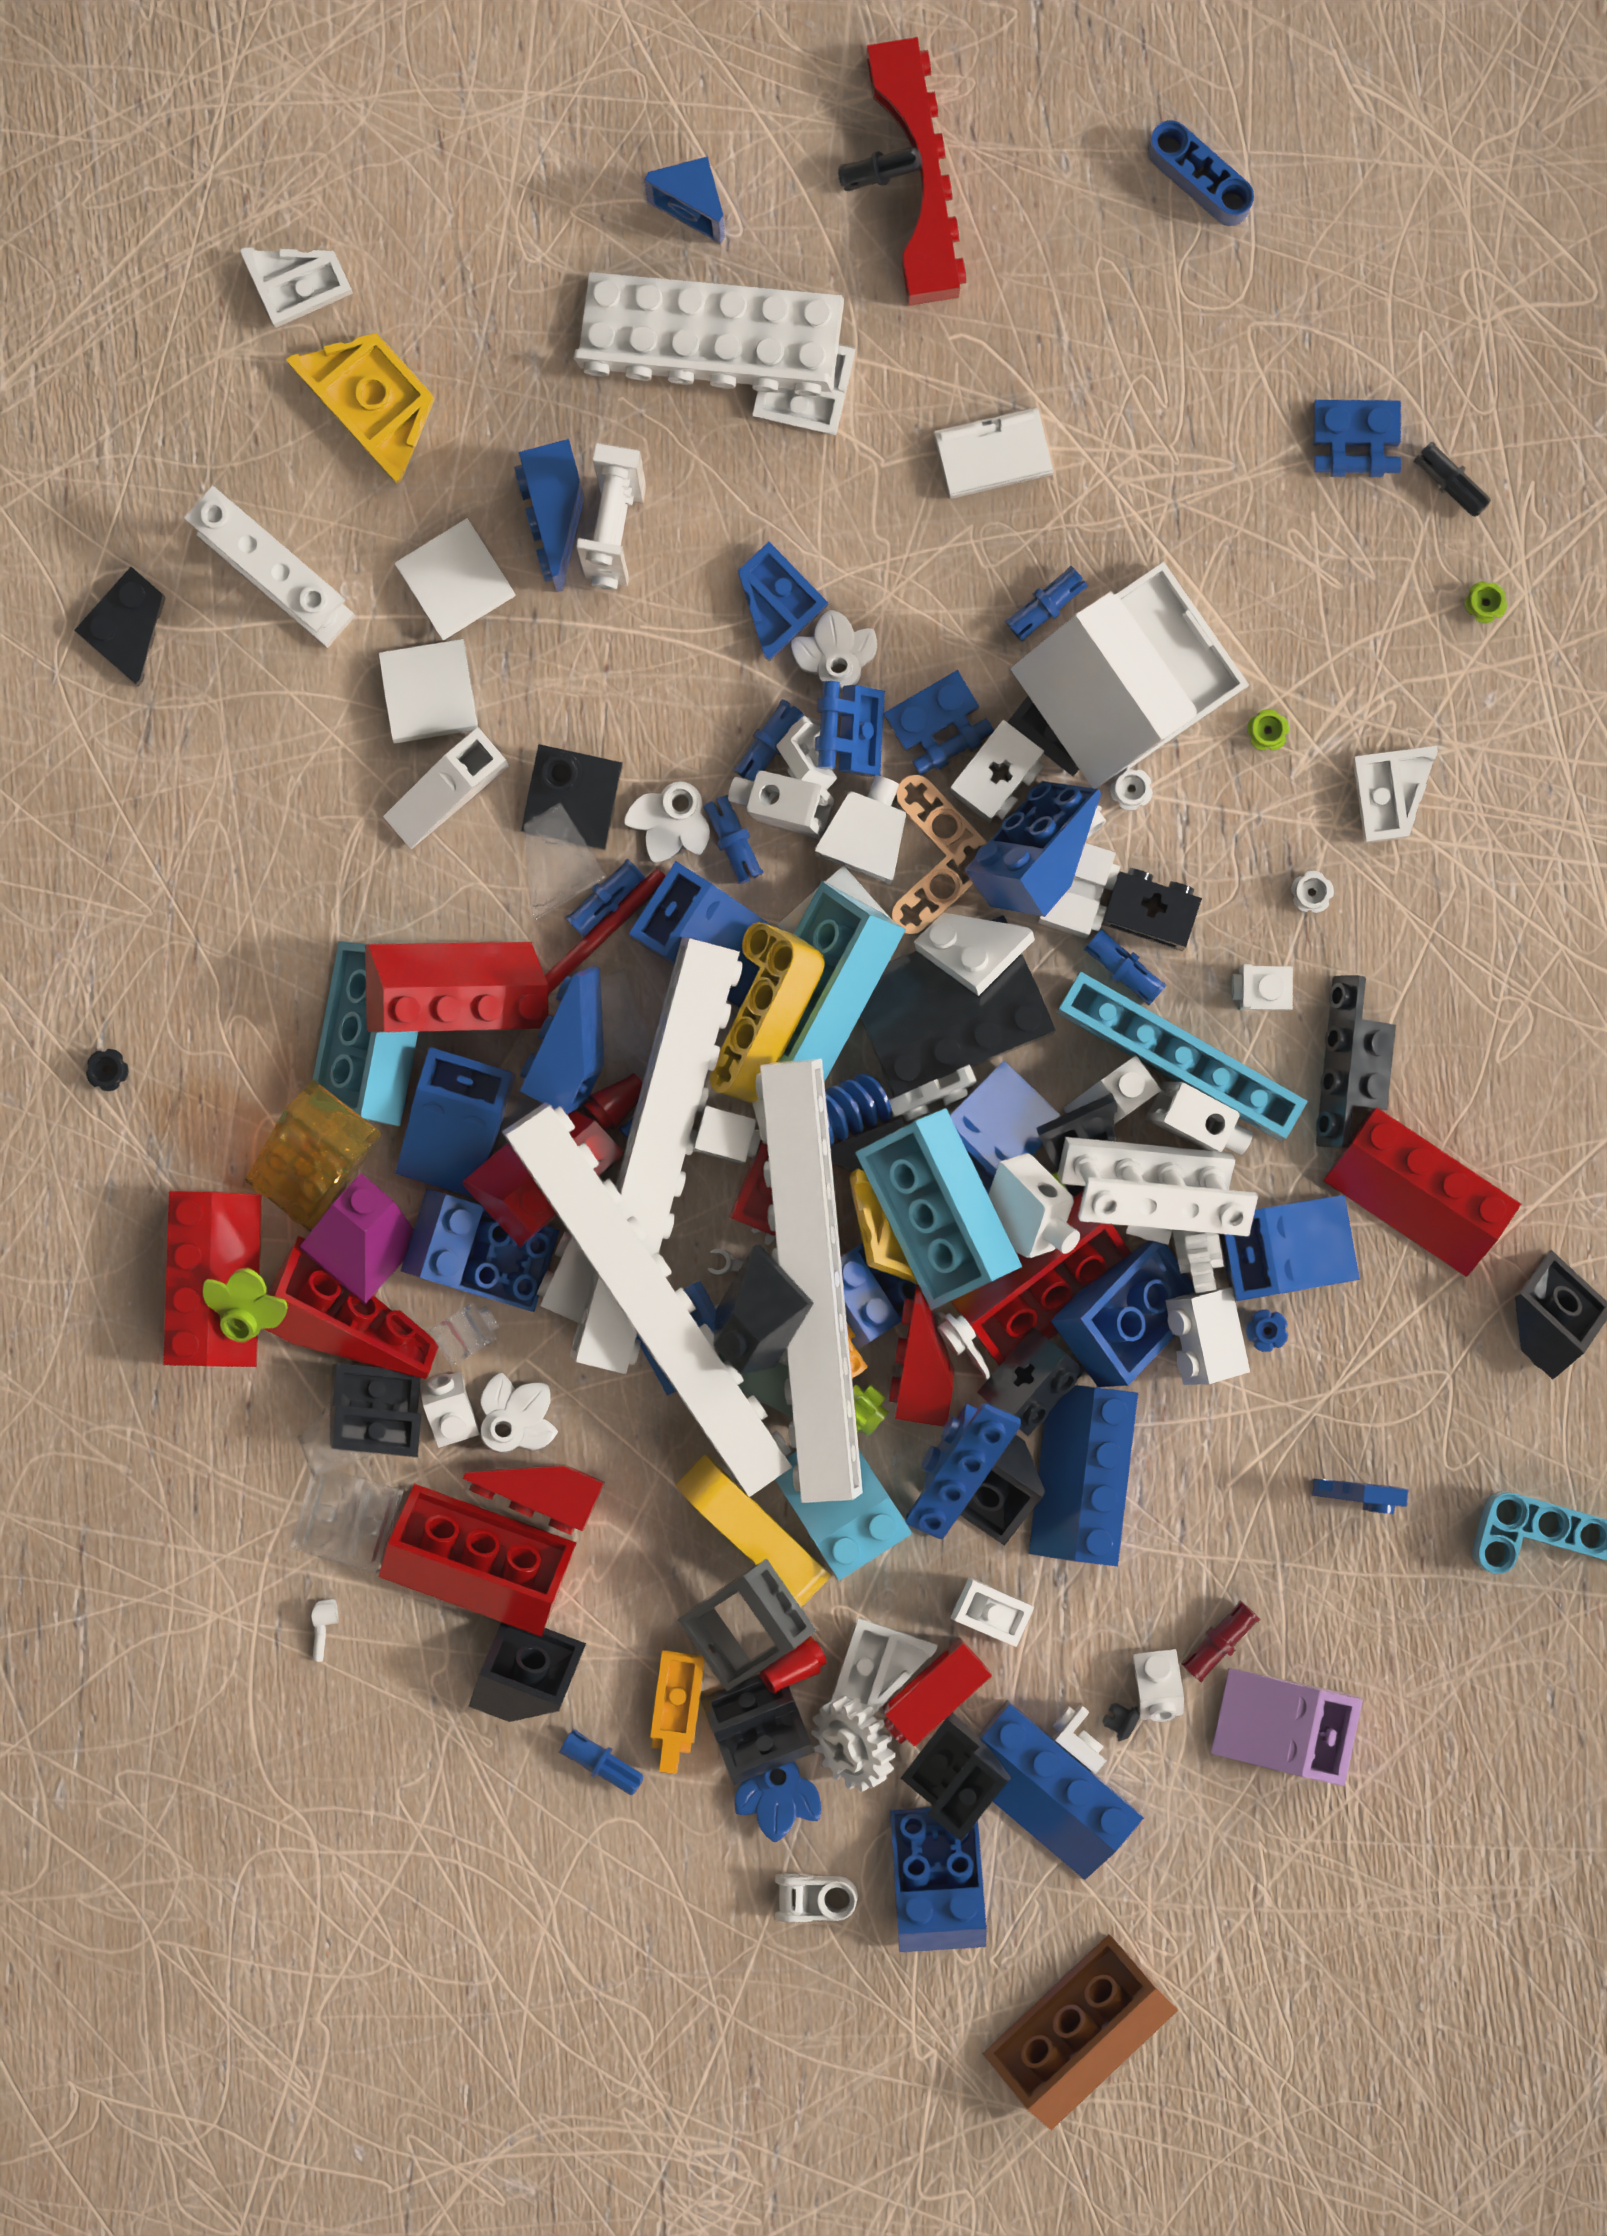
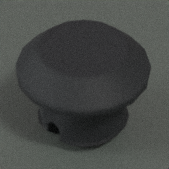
(1123, 1721)

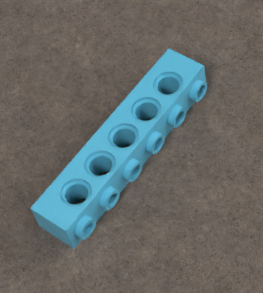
(1181, 1056)

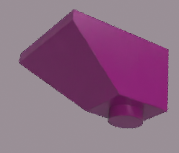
(360, 1239)

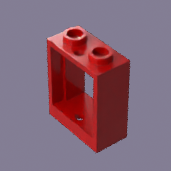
(935, 1693)

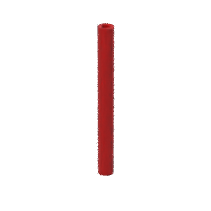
(603, 930)

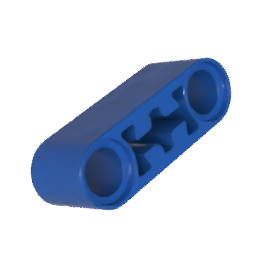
(1200, 158)

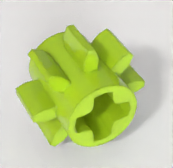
(868, 1409)

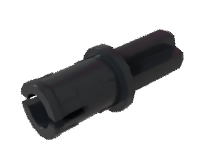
(879, 168)
(1452, 480)

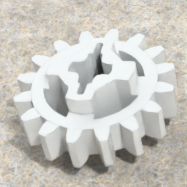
(1199, 1255)
(853, 1743)

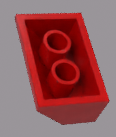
(512, 1194)

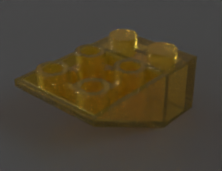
(312, 1155)

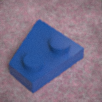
(778, 599)

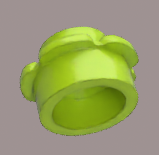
(1494, 594)
(1271, 719)

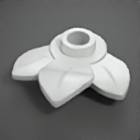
(835, 645)
(670, 828)
(958, 1336)
(518, 1409)

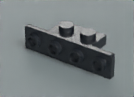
(1354, 1062)

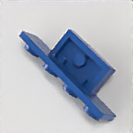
(960, 1465)

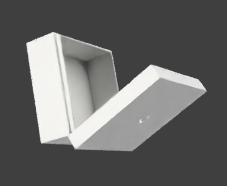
(1128, 675)

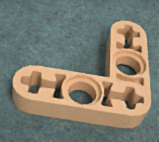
(950, 847)

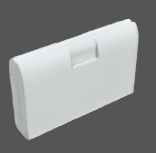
(993, 453)

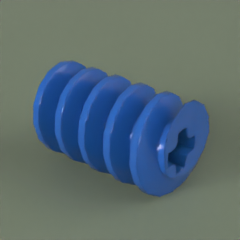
(854, 1105)

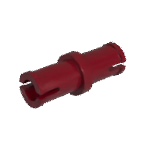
(1220, 1641)

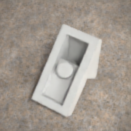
(992, 1612)

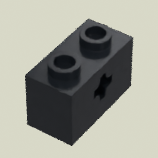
(1167, 927)
(1031, 1380)

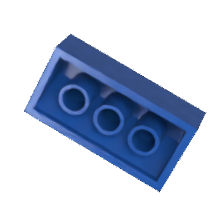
(1084, 1476)
(1057, 1794)

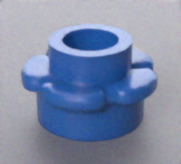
(1276, 1338)

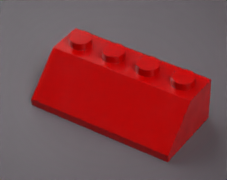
(454, 987)
(1421, 1192)
(207, 1239)
(1038, 1290)
(477, 1559)

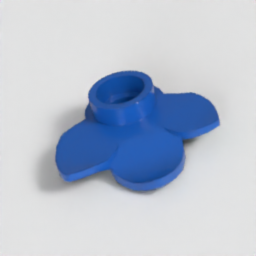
(778, 1803)

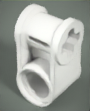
(811, 1897)

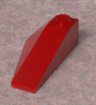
(335, 1322)

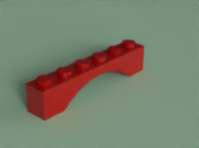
(900, 87)

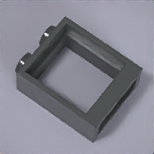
(772, 1607)

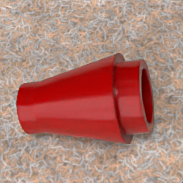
(614, 1102)
(794, 1666)

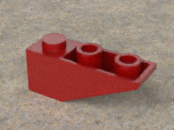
(927, 1371)
(551, 1490)

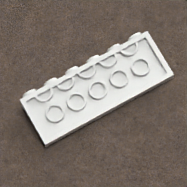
(710, 333)

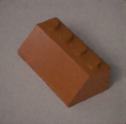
(1079, 2032)

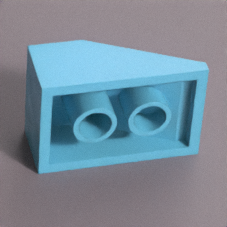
(849, 1530)

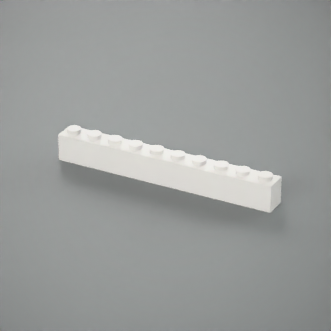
(662, 1131)
(810, 1254)
(647, 1298)

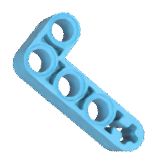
(1526, 1525)

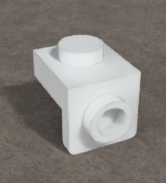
(800, 754)
(448, 1409)
(1159, 1685)

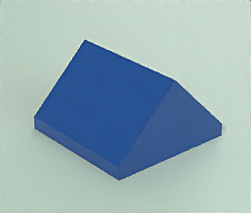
(688, 195)

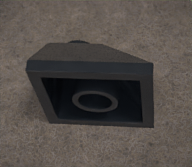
(759, 1314)
(1557, 1315)
(1006, 1493)
(526, 1673)

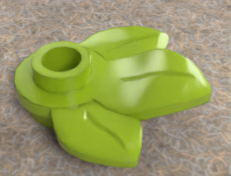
(244, 1305)

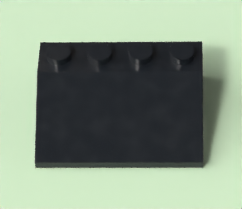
(933, 1025)

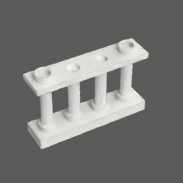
(620, 483)
(269, 566)
(1156, 1186)

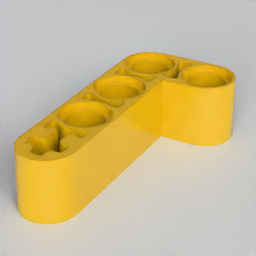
(770, 1010)
(751, 1528)

